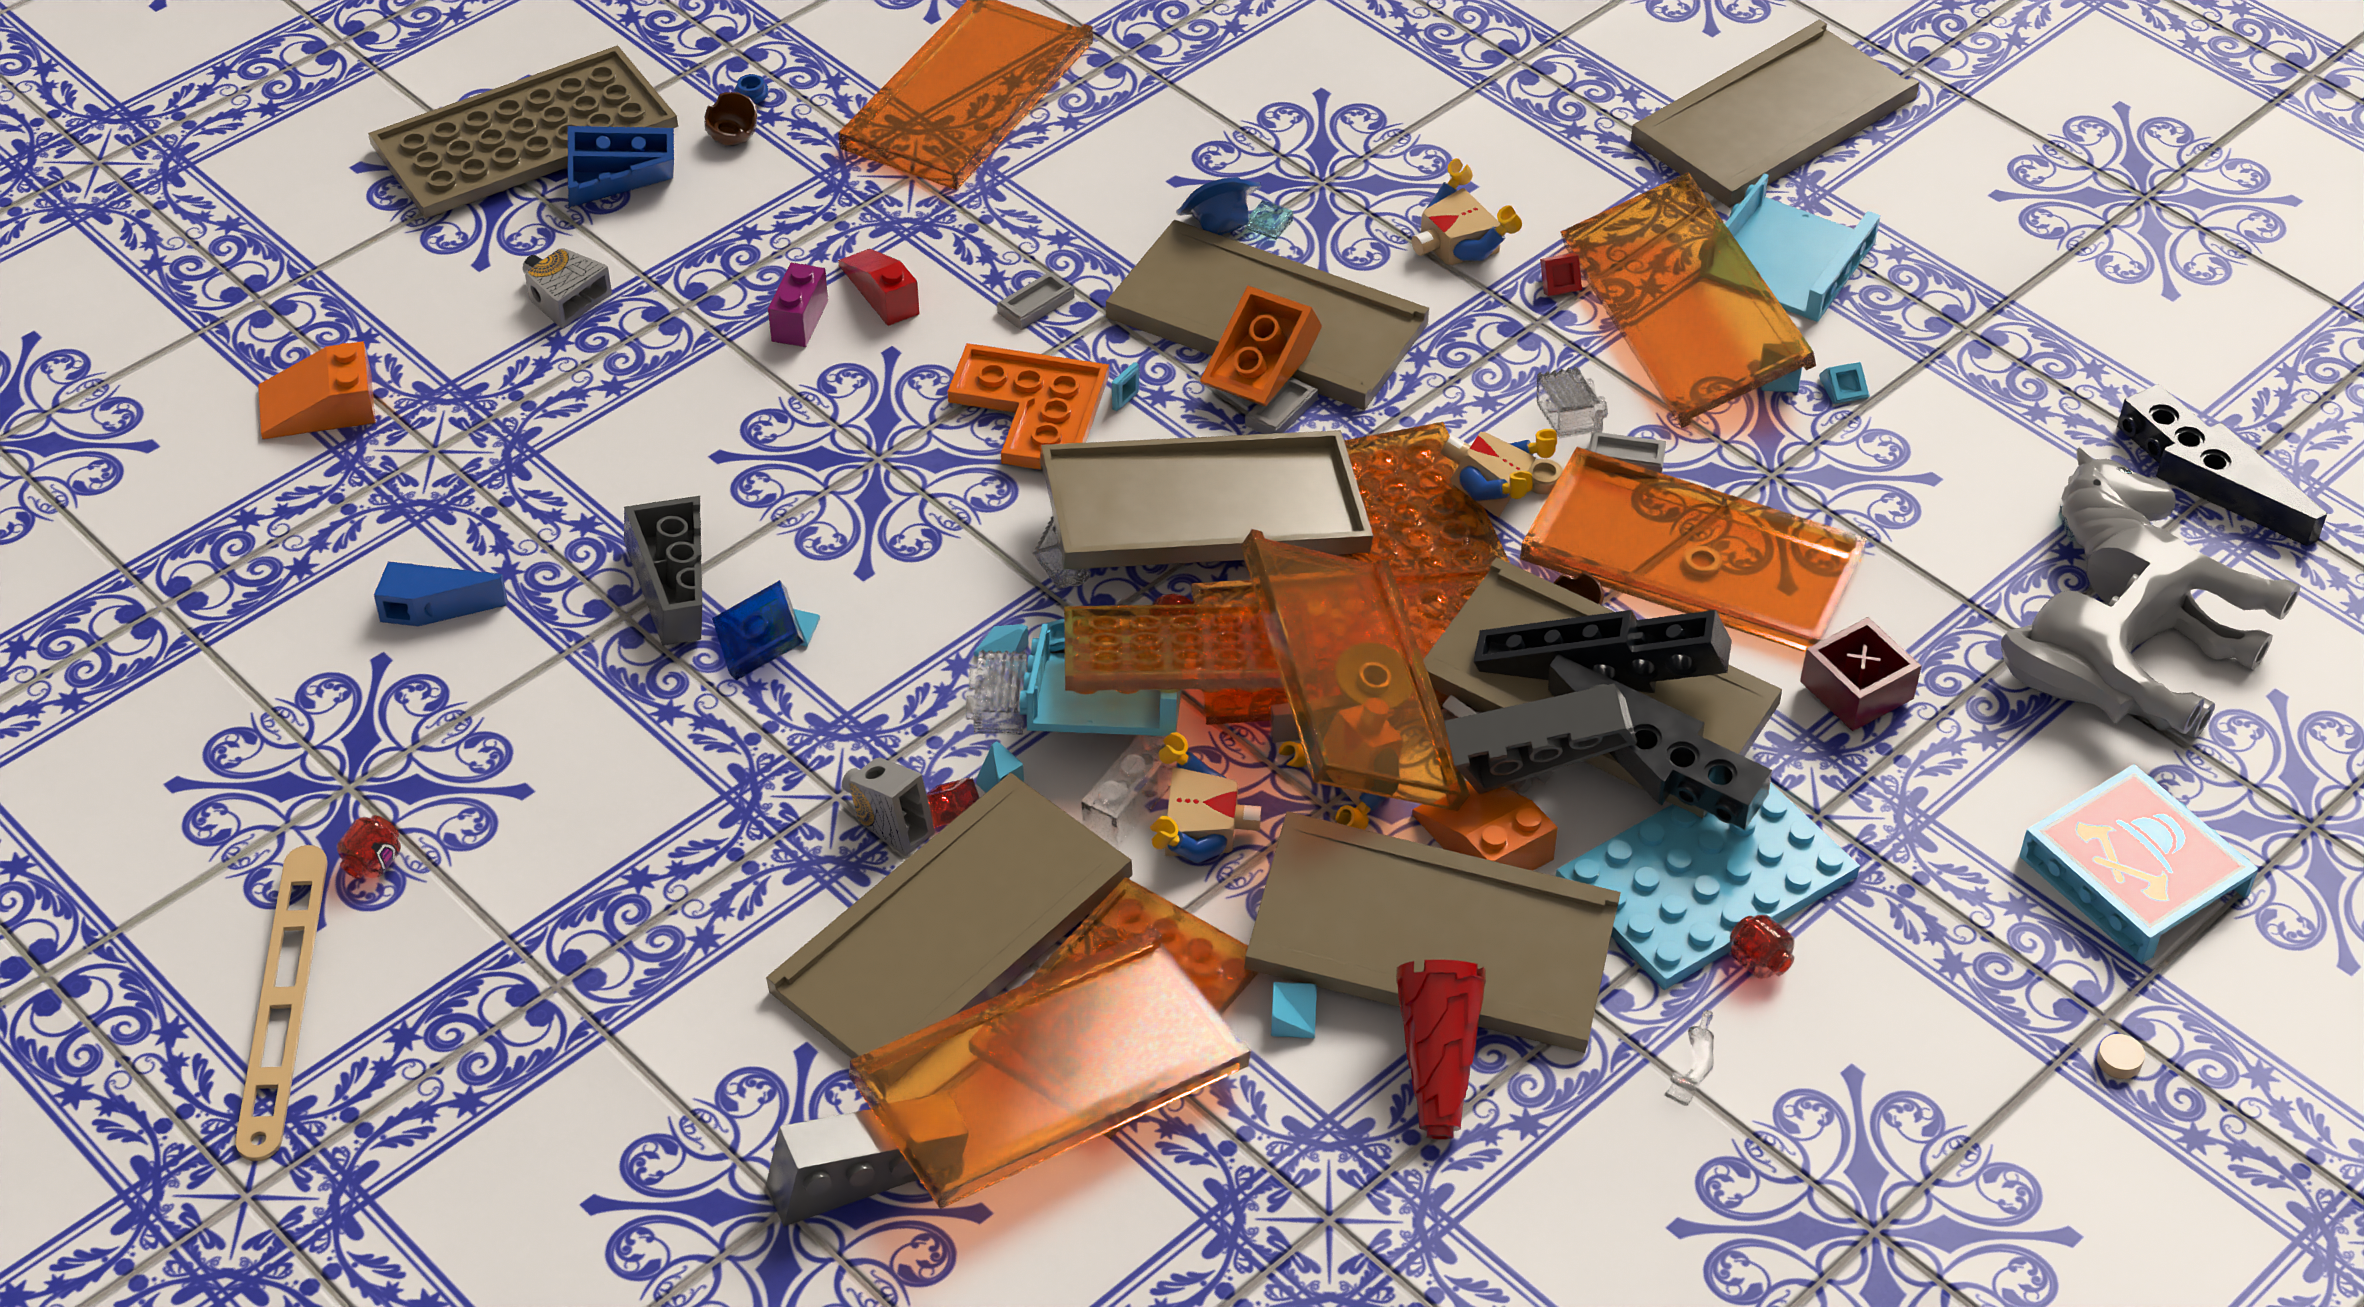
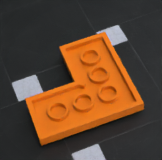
(1048, 394)

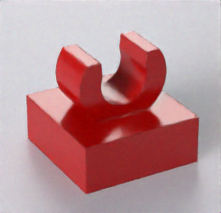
(1561, 274)

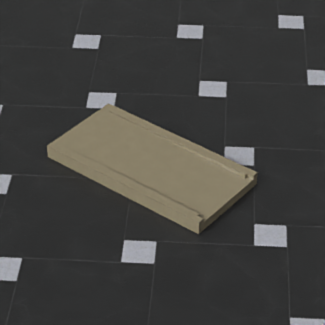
(1773, 113)
(1196, 278)
(1202, 497)
(1729, 703)
(1361, 903)
(951, 921)

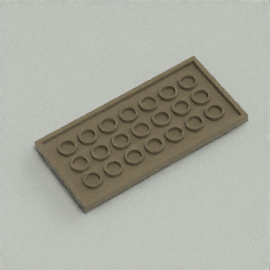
(514, 130)

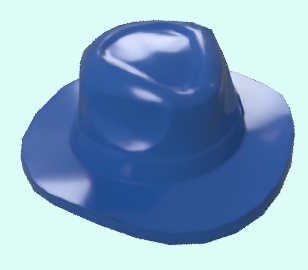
(1220, 204)

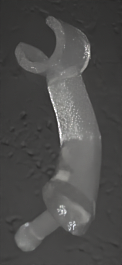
(1702, 1045)

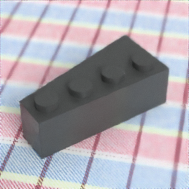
(666, 557)
(1539, 736)
(833, 1164)

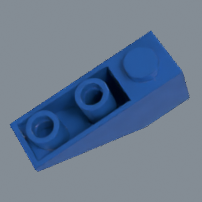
(433, 594)

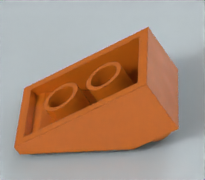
(1261, 346)
(319, 393)
(1494, 828)

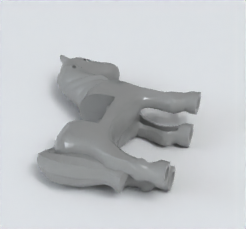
(2146, 576)

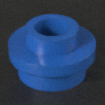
(753, 87)

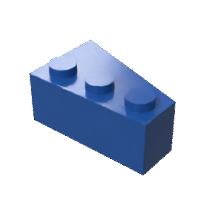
(616, 160)

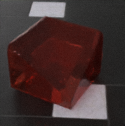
(951, 800)

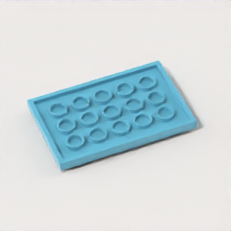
(1698, 877)

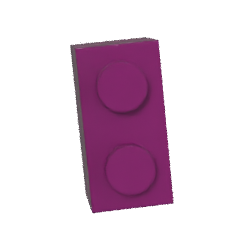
(798, 304)

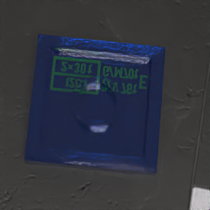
(758, 630)

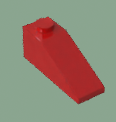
(884, 284)

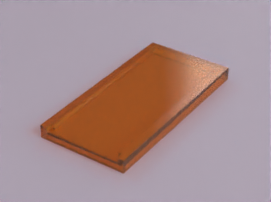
(964, 91)
(1686, 298)
(1694, 549)
(1353, 674)
(1046, 1067)

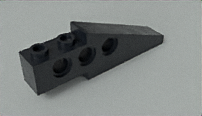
(2217, 466)
(1613, 645)
(1676, 753)

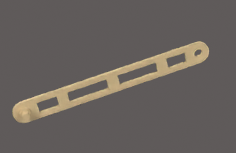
(301, 867)

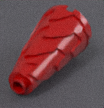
(1440, 1033)

